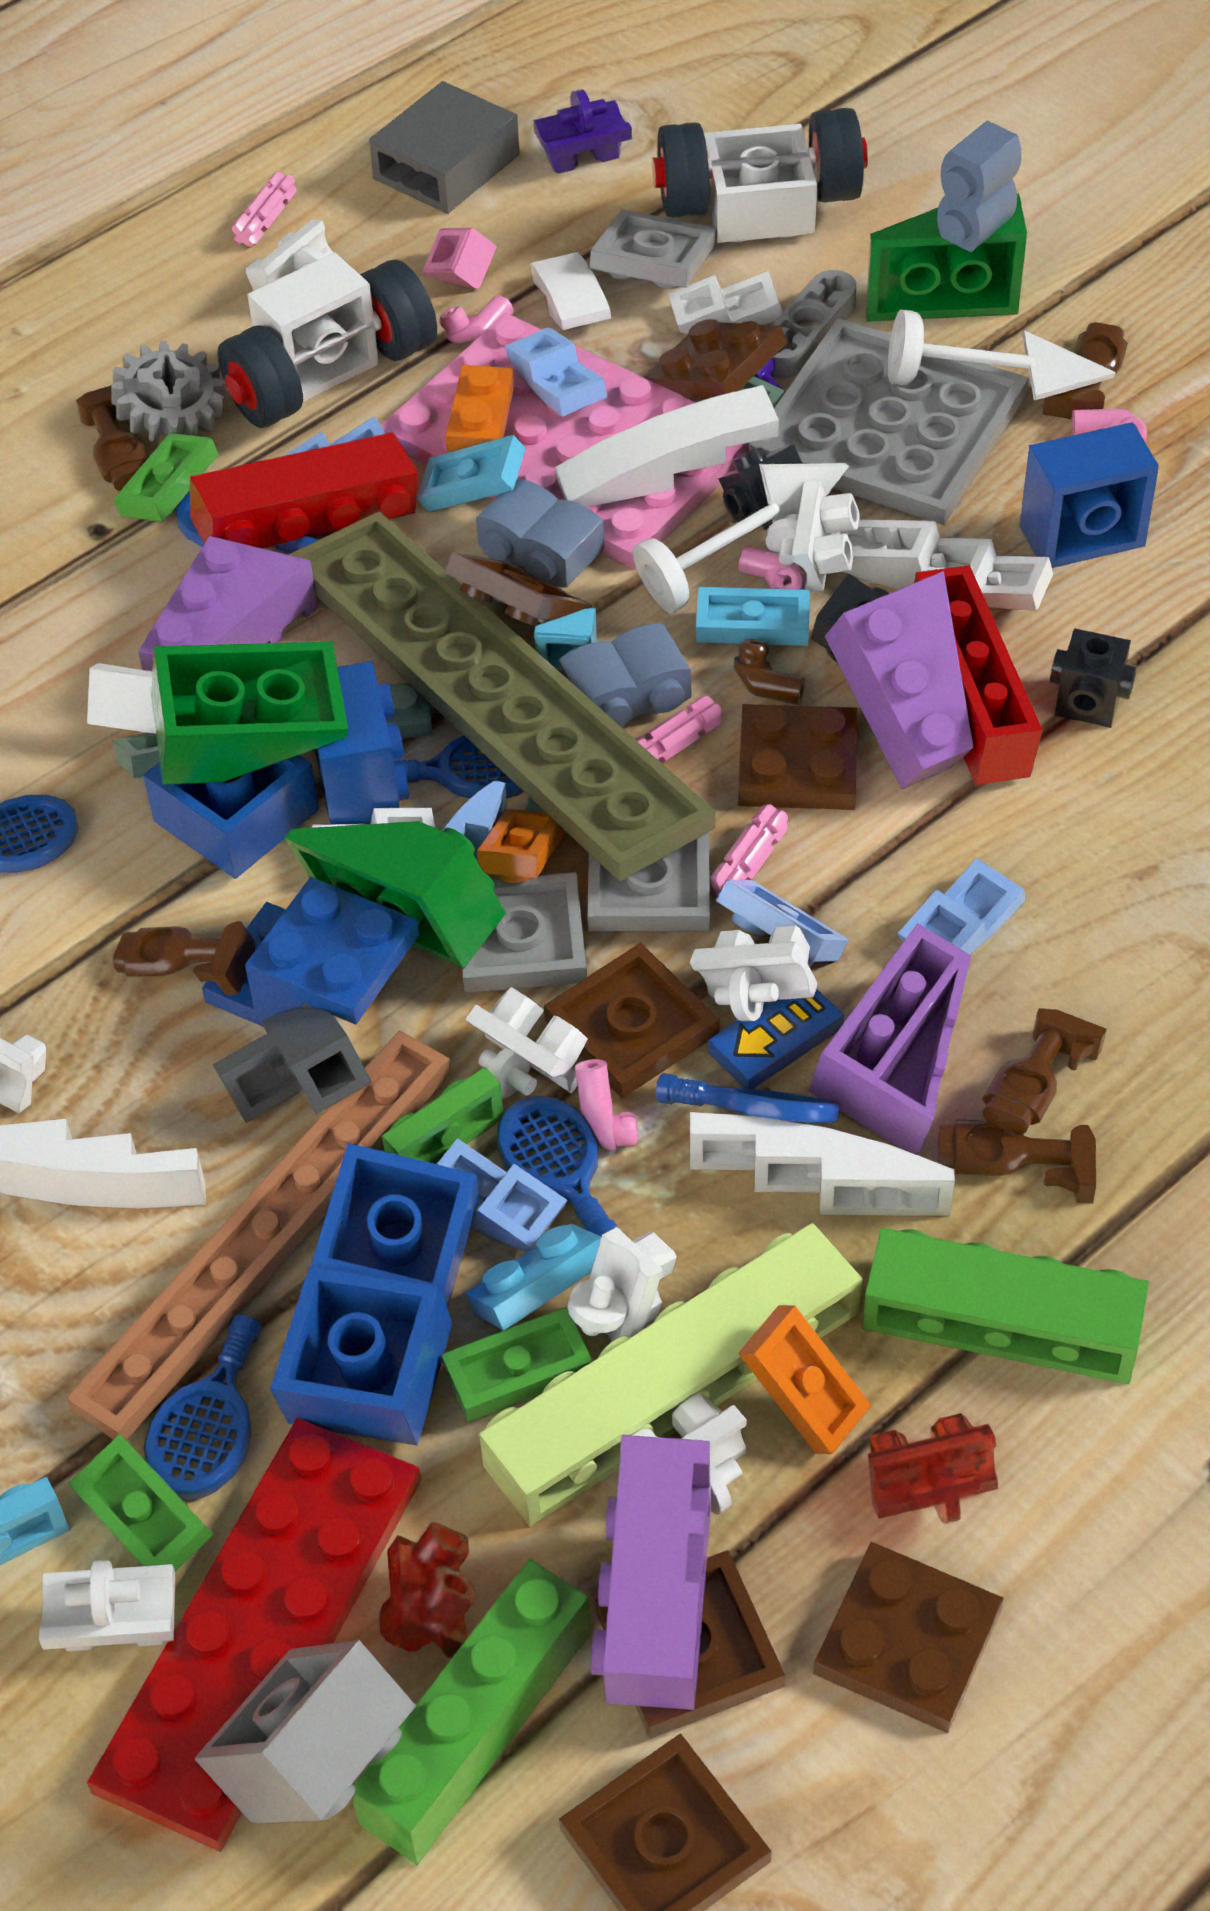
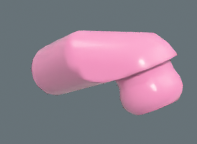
(467, 329)
(1096, 419)
(767, 566)
(598, 1110)

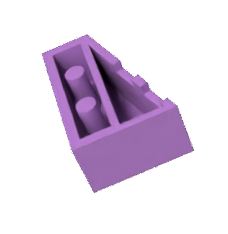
(233, 598)
(907, 677)
(896, 1042)
(655, 1573)

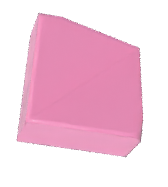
(460, 257)

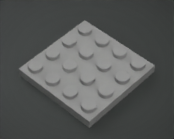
(902, 443)

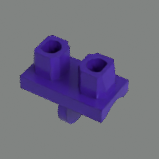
(582, 128)

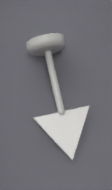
(1049, 366)
(783, 488)

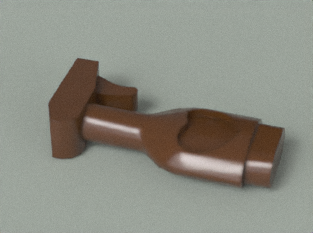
(1101, 345)
(116, 450)
(171, 949)
(1027, 1085)
(988, 1150)

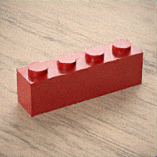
(304, 492)
(997, 705)

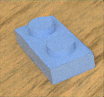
(762, 911)

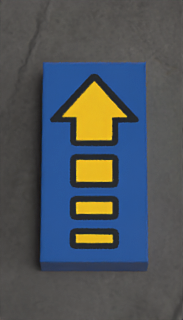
(777, 1038)

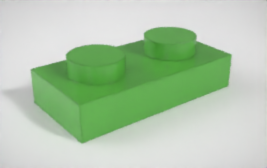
(165, 477)
(461, 1112)
(514, 1363)
(140, 1506)

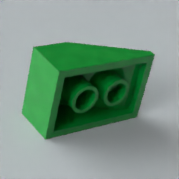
(937, 279)
(242, 707)
(412, 872)

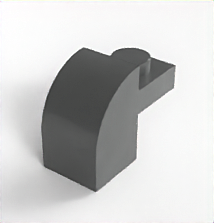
(298, 1054)

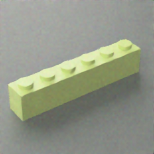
(576, 1426)

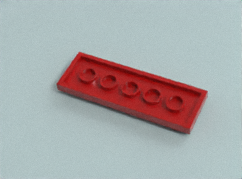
(273, 1588)

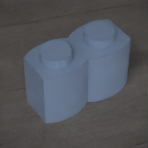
(979, 185)
(540, 533)
(632, 674)

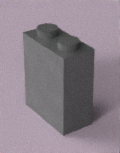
(444, 146)

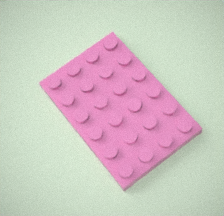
(554, 439)

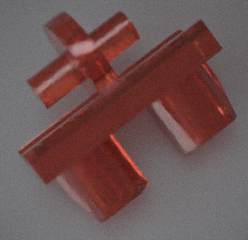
(932, 1471)
(427, 1591)

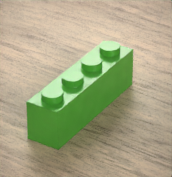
(1005, 1304)
(473, 1711)

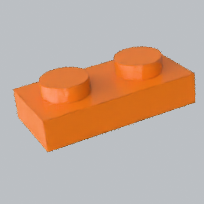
(479, 406)
(519, 845)
(804, 1379)

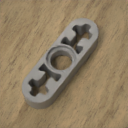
(809, 305)

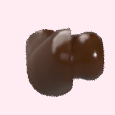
(761, 678)

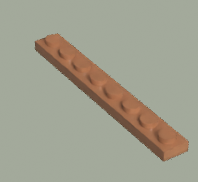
(251, 1244)

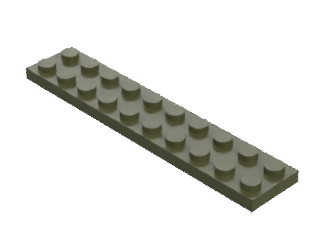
(506, 698)

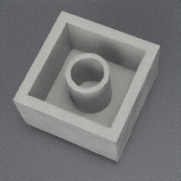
(307, 1734)

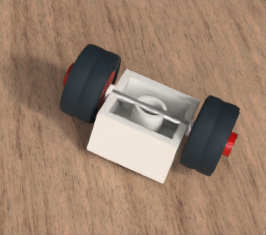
(760, 177)
(322, 331)

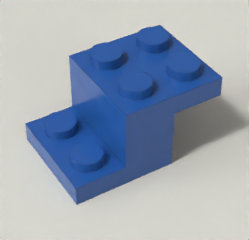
(320, 954)

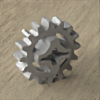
(143, 388)

